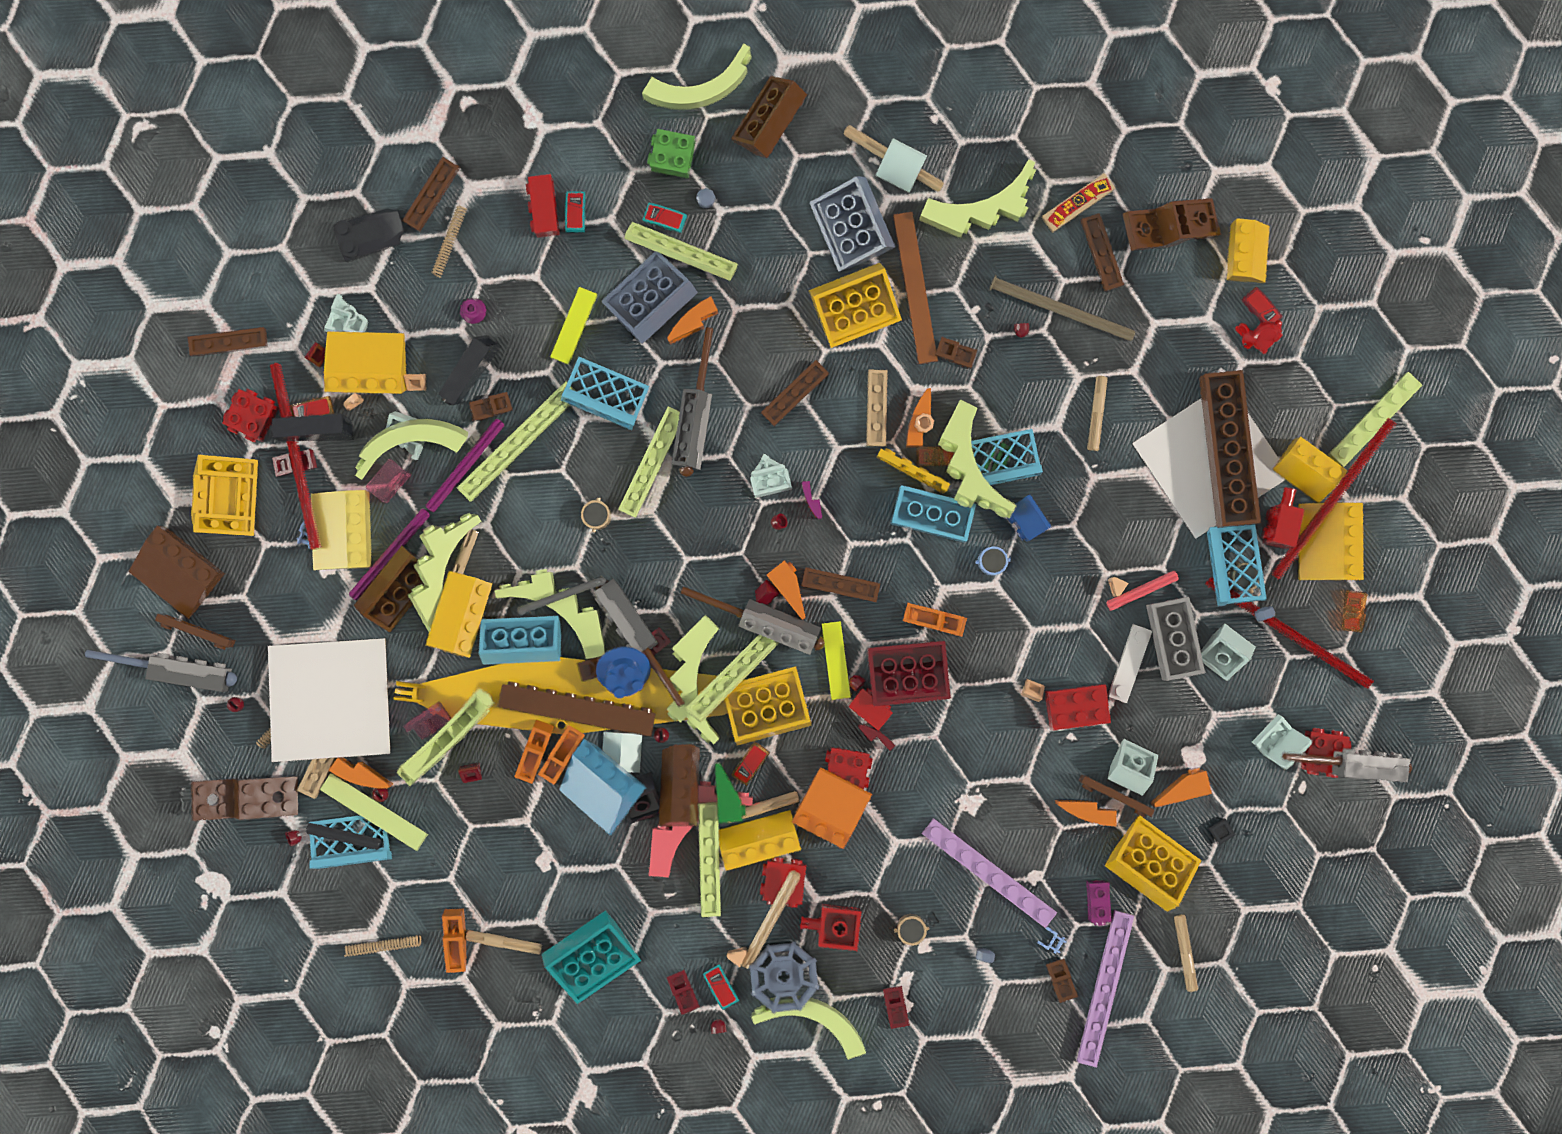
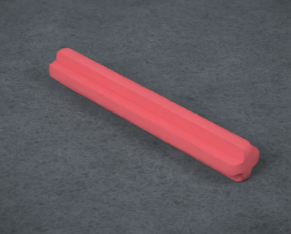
(1142, 590)

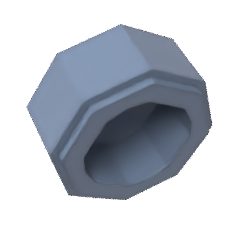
(705, 198)
(1264, 613)
(985, 955)

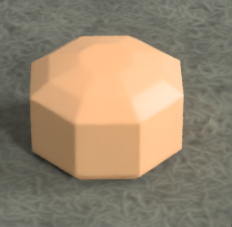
(924, 423)

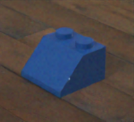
(1028, 519)

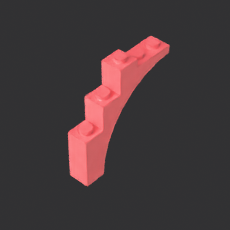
(666, 839)

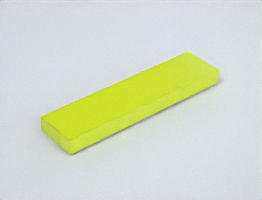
(574, 325)
(836, 660)

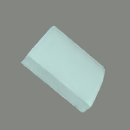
(901, 165)

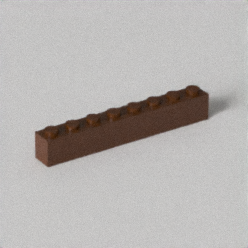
(576, 710)

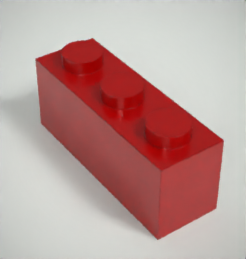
(542, 205)

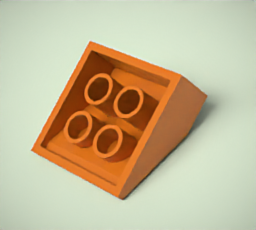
(831, 808)

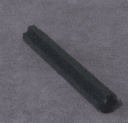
(343, 836)

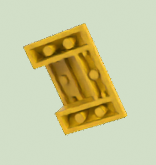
(224, 495)

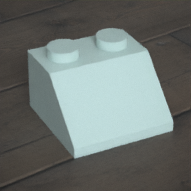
(1226, 652)
(1133, 767)

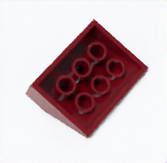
(908, 673)

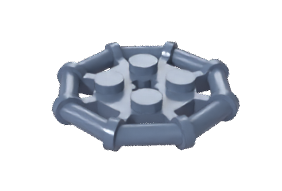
(792, 985)

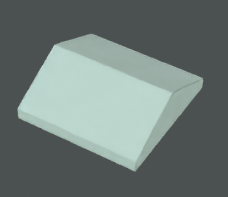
(624, 749)

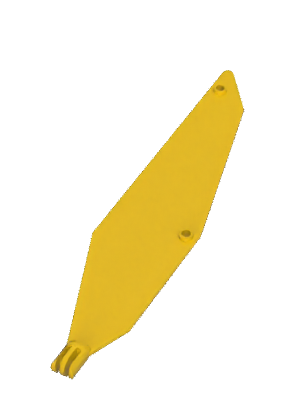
(555, 675)

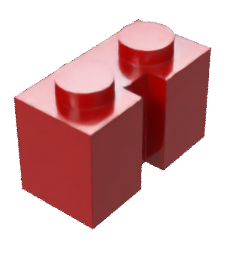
(863, 706)

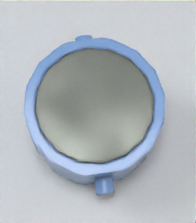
(992, 560)

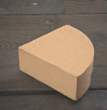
(353, 401)

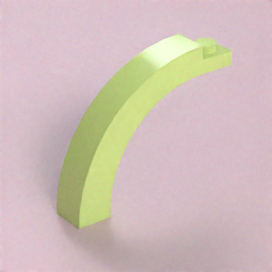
(700, 95)
(408, 431)
(824, 1014)

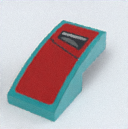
(575, 212)
(664, 217)
(721, 987)

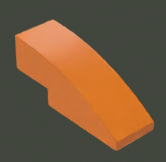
(692, 320)
(914, 437)
(935, 619)
(534, 751)
(561, 755)
(359, 774)
(1088, 811)
(454, 940)

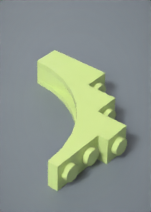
(955, 217)
(963, 465)
(432, 568)
(585, 624)
(685, 678)
(446, 738)

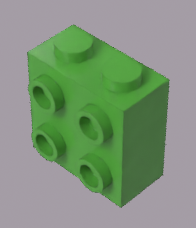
(671, 153)

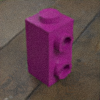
(1098, 902)

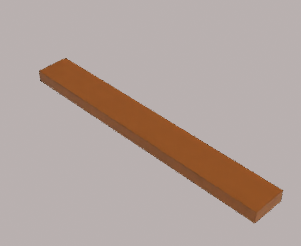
(915, 288)

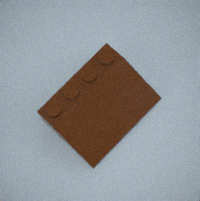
(175, 571)

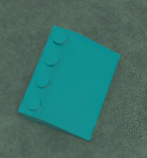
(590, 957)

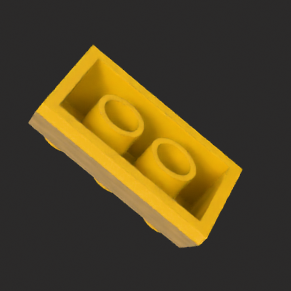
(1248, 251)
(1309, 469)

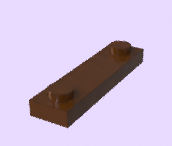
(431, 194)
(1102, 252)
(227, 341)
(795, 393)
(840, 584)
(219, 640)
(1140, 808)

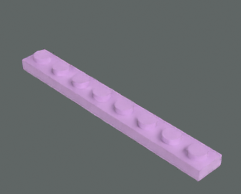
(989, 873)
(1105, 988)

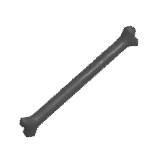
(561, 595)

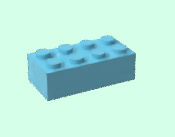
(932, 514)
(520, 640)

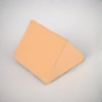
(415, 382)
(1117, 586)
(1033, 690)
(737, 955)

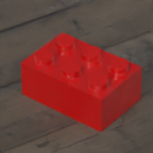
(1077, 707)

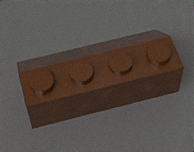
(769, 116)
(387, 595)
(679, 786)

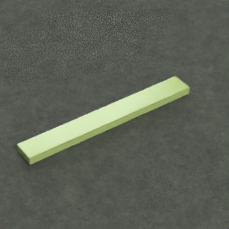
(514, 445)

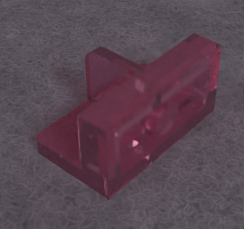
(388, 481)
(429, 720)

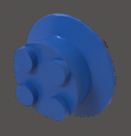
(623, 671)

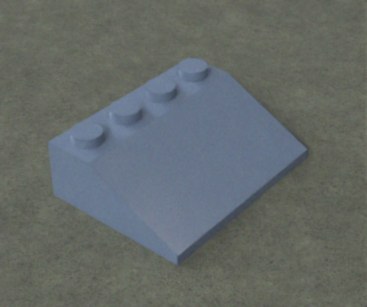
(852, 223)
(649, 296)

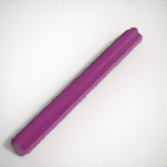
(464, 465)
(400, 541)

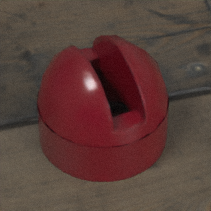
(1022, 329)
(779, 522)
(856, 682)
(238, 702)
(665, 735)
(383, 792)
(292, 837)
(718, 1026)

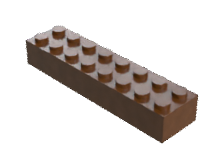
(1229, 449)

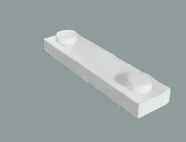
(1129, 663)

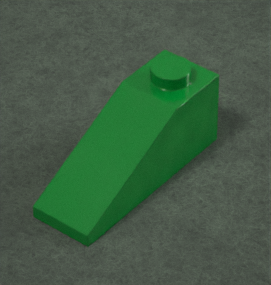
(729, 802)

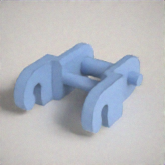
(300, 539)
(1056, 949)

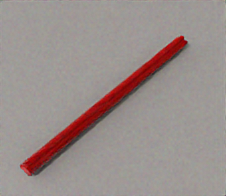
(295, 460)
(1343, 484)
(1296, 636)

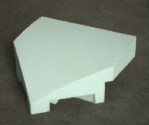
(769, 478)

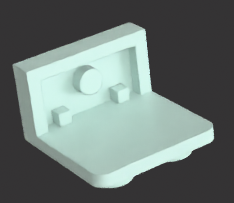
(1280, 738)

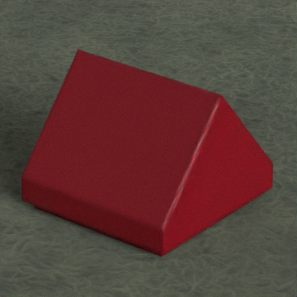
(316, 354)
(766, 592)
(470, 772)

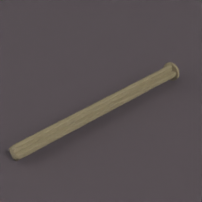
(1062, 309)

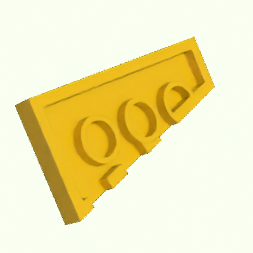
(918, 473)

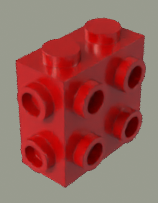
(250, 415)
(1324, 745)
(849, 765)
(776, 874)

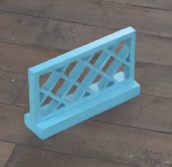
(594, 405)
(1016, 472)
(1219, 567)
(346, 857)

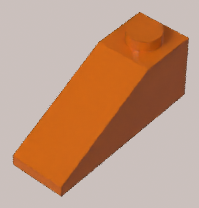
(787, 584)
(1185, 787)

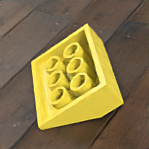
(342, 530)

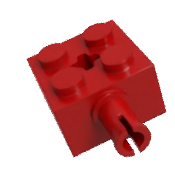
(1283, 522)
(828, 934)

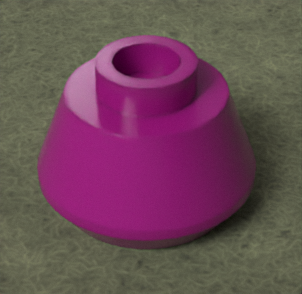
(476, 310)

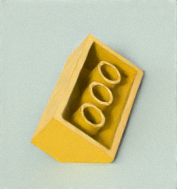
(459, 614)
(758, 840)

